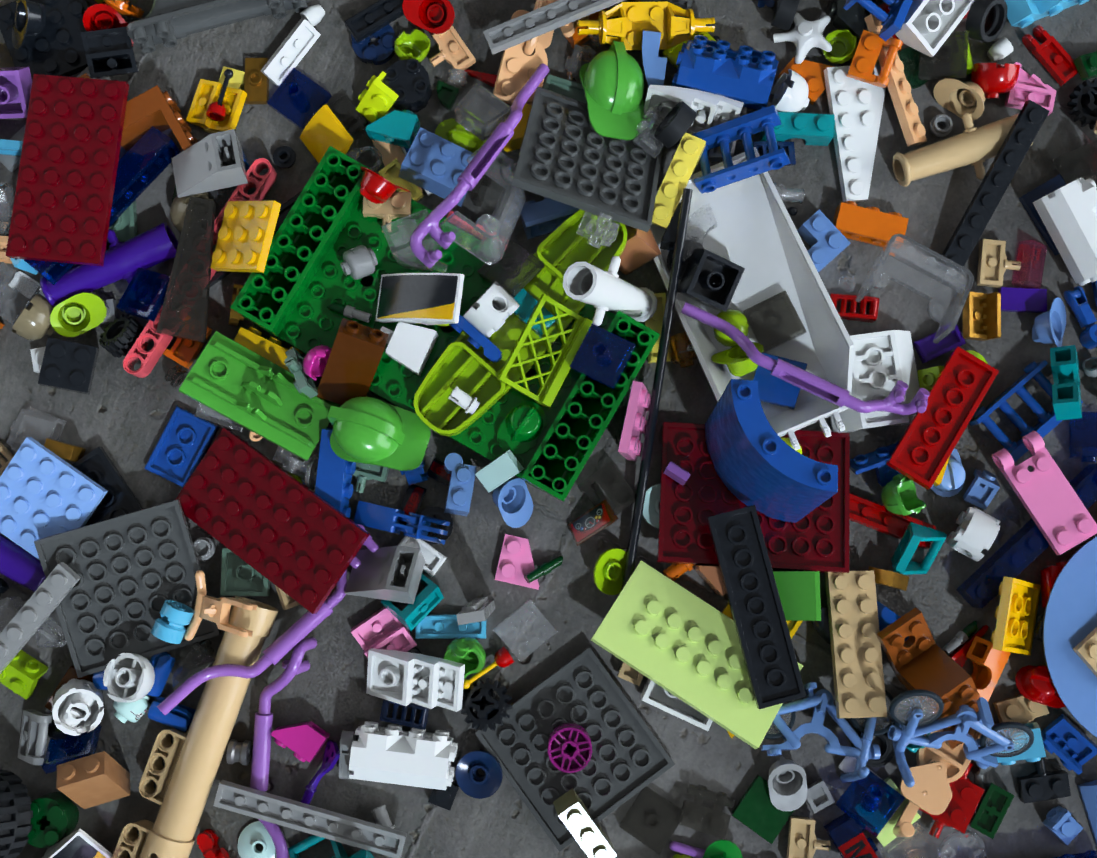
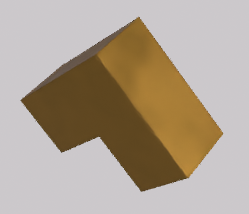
(65, 450)
(890, 578)

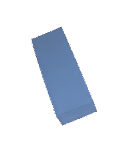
(653, 64)

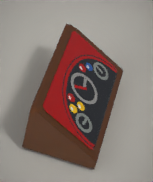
(592, 522)

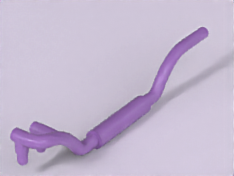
(472, 175)
(809, 381)
(276, 650)
(263, 729)

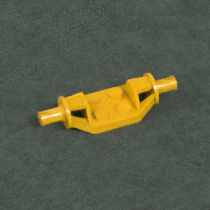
(640, 16)

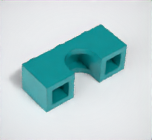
(813, 128)
(1066, 380)

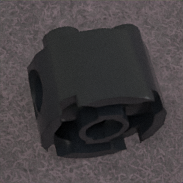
(411, 83)

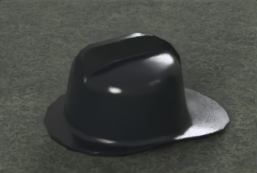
(28, 21)

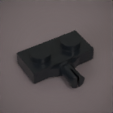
(1043, 784)

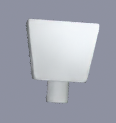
(410, 345)

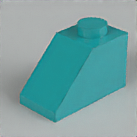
(395, 128)

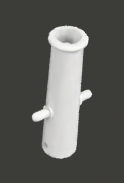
(608, 291)

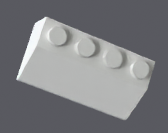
(931, 23)

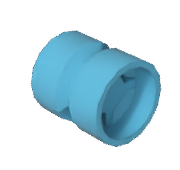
(172, 621)

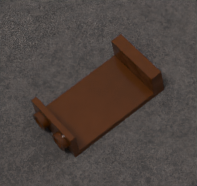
(352, 362)

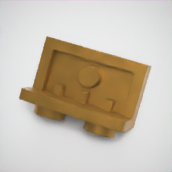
(982, 316)

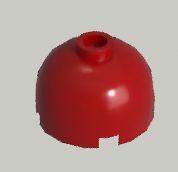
(995, 78)

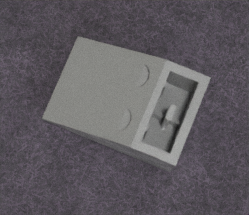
(210, 165)
(387, 574)

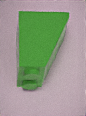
(799, 594)

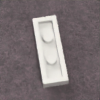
(290, 52)

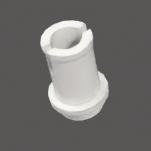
(464, 400)

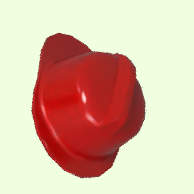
(430, 15)
(102, 17)
(376, 187)
(1037, 686)

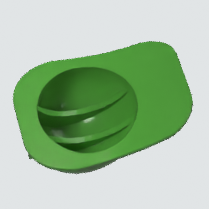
(614, 92)
(378, 434)

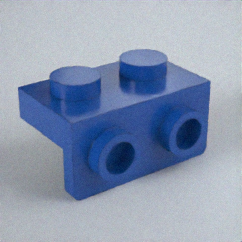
(1068, 743)

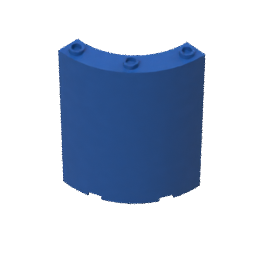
(759, 463)

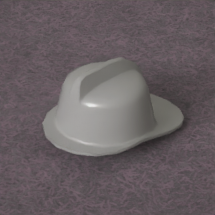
(787, 784)

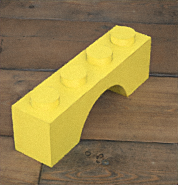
(676, 179)

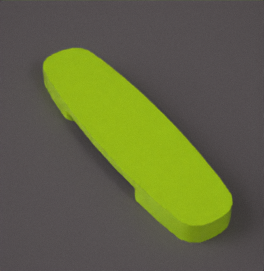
(469, 367)

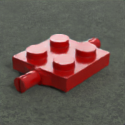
(961, 807)

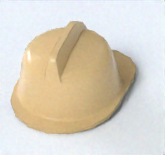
(960, 97)

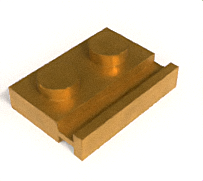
(234, 316)

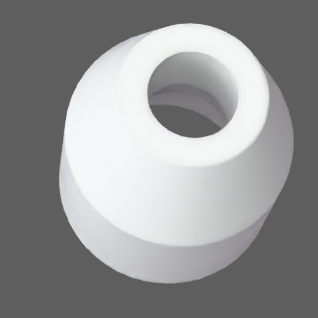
(313, 14)
(1000, 49)

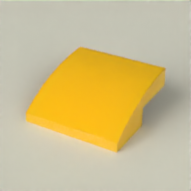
(209, 92)
(325, 131)

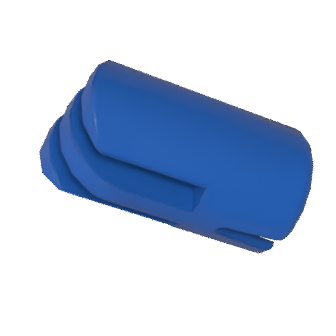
(162, 666)
(178, 718)

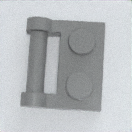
(33, 736)

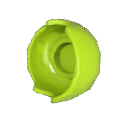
(412, 45)
(843, 46)
(735, 318)

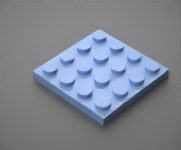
(44, 496)

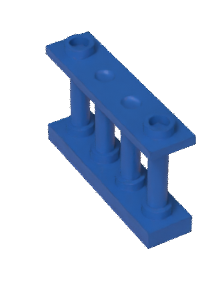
(891, 22)
(733, 130)
(1047, 420)

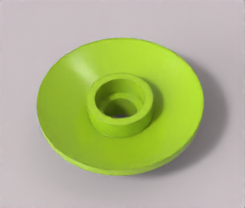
(610, 580)

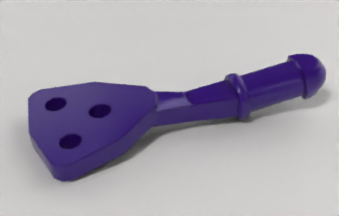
(330, 758)

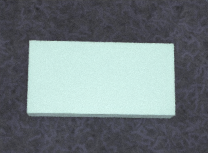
(499, 471)

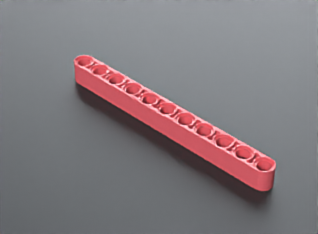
(139, 349)

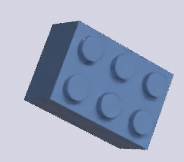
(434, 164)

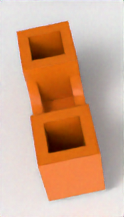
(987, 665)

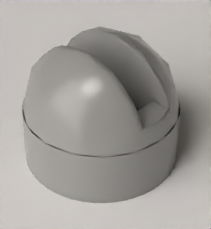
(1088, 367)

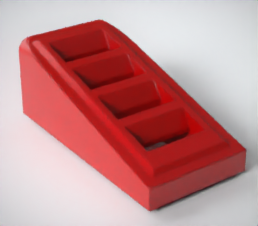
(873, 303)

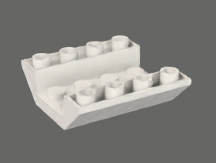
(878, 364)

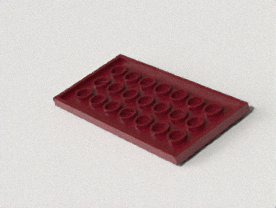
(67, 170)
(271, 520)

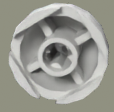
(790, 93)
(129, 677)

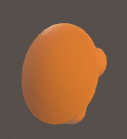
(123, 8)

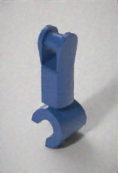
(1083, 315)

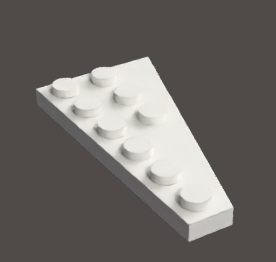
(856, 128)

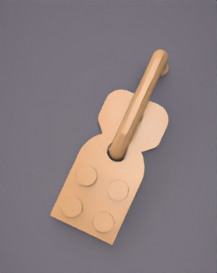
(521, 62)
(931, 784)

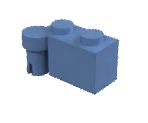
(460, 485)

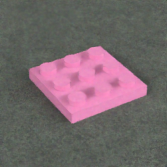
(635, 422)

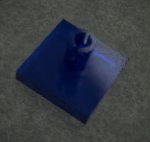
(298, 98)
(144, 294)
(602, 356)
(70, 749)
(870, 802)

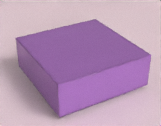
(677, 473)

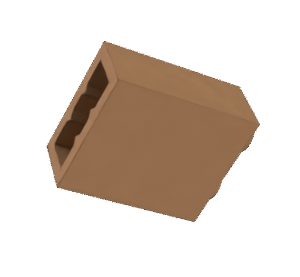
(93, 780)

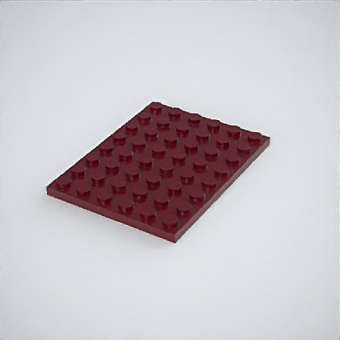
(811, 544)

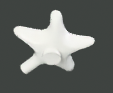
(805, 36)

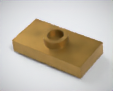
(255, 82)

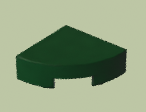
(447, 94)

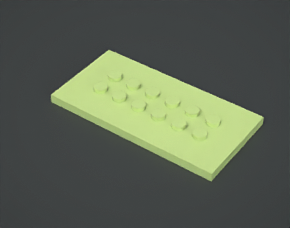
(685, 651)

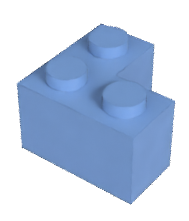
(823, 238)

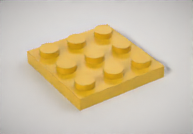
(245, 236)
(1016, 616)

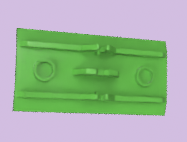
(257, 396)

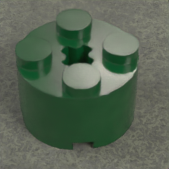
(52, 819)

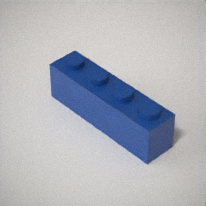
(334, 476)

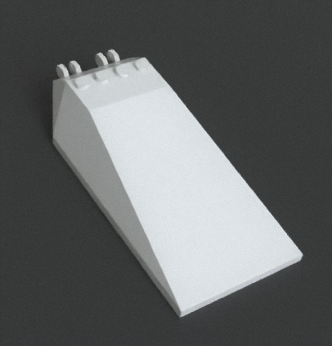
(762, 238)

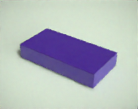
(1023, 300)
(929, 350)

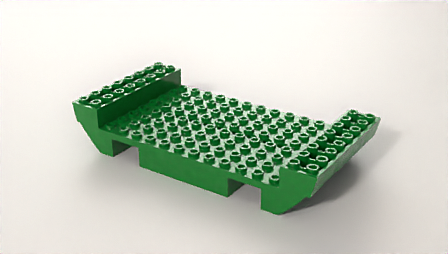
(307, 276)

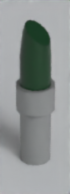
(350, 312)
(960, 638)

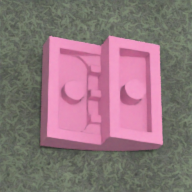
(383, 631)

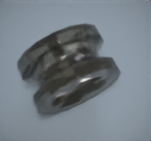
(176, 375)

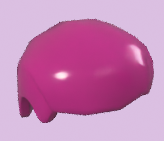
(316, 360)

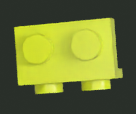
(377, 99)

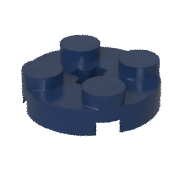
(376, 54)

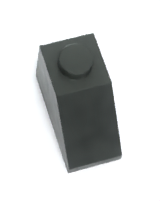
(851, 19)

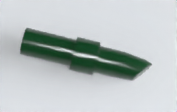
(543, 569)

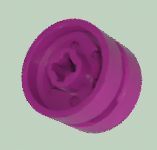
(560, 756)

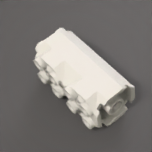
(1072, 224)
(403, 757)

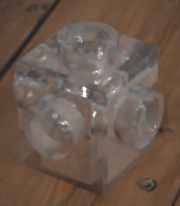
(598, 229)

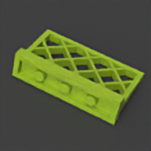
(560, 365)

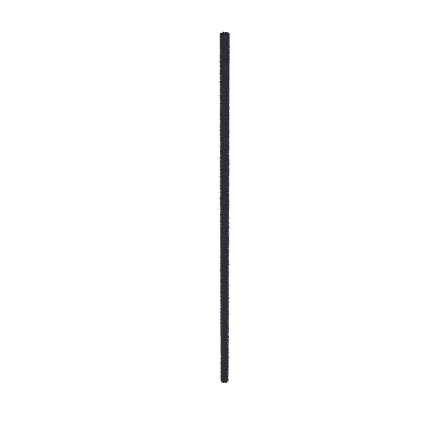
(657, 385)

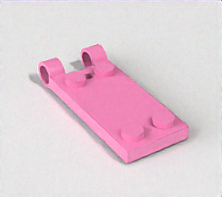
(1047, 495)

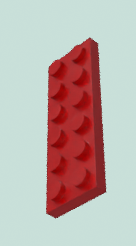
(949, 410)

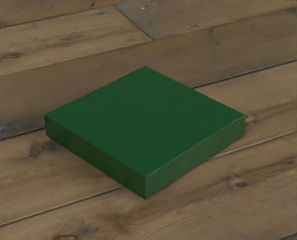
(759, 813)

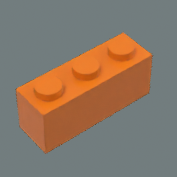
(868, 223)

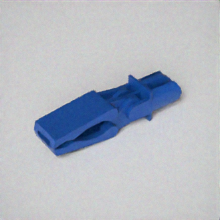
(391, 521)

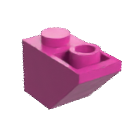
(302, 738)

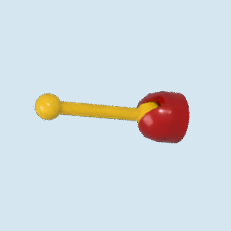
(502, 659)

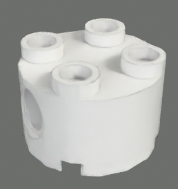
(491, 310)
(975, 532)
(77, 707)

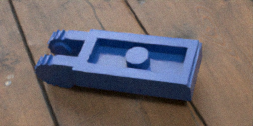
(478, 339)

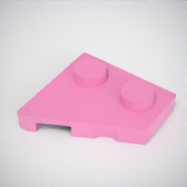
(1030, 88)
(515, 562)

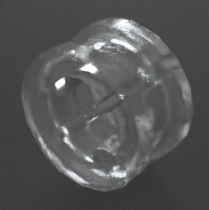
(457, 78)

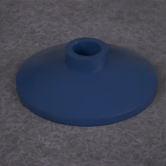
(474, 784)

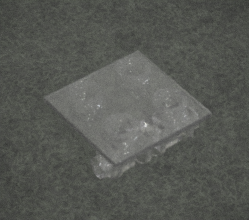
(525, 630)

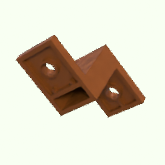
(156, 110)
(925, 666)

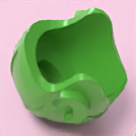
(900, 496)
(468, 652)

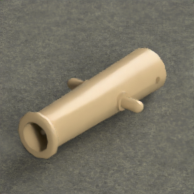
(967, 148)

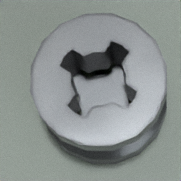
(239, 752)

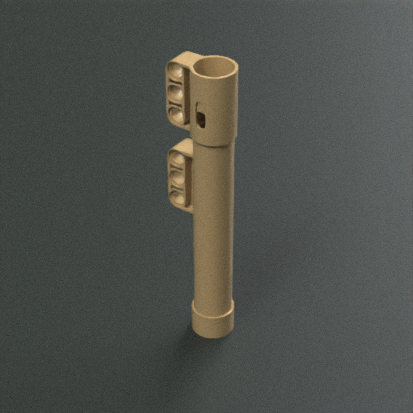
(197, 753)

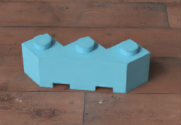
(1024, 12)

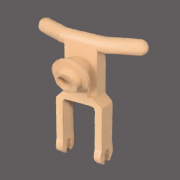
(215, 610)

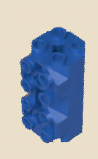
(717, 69)

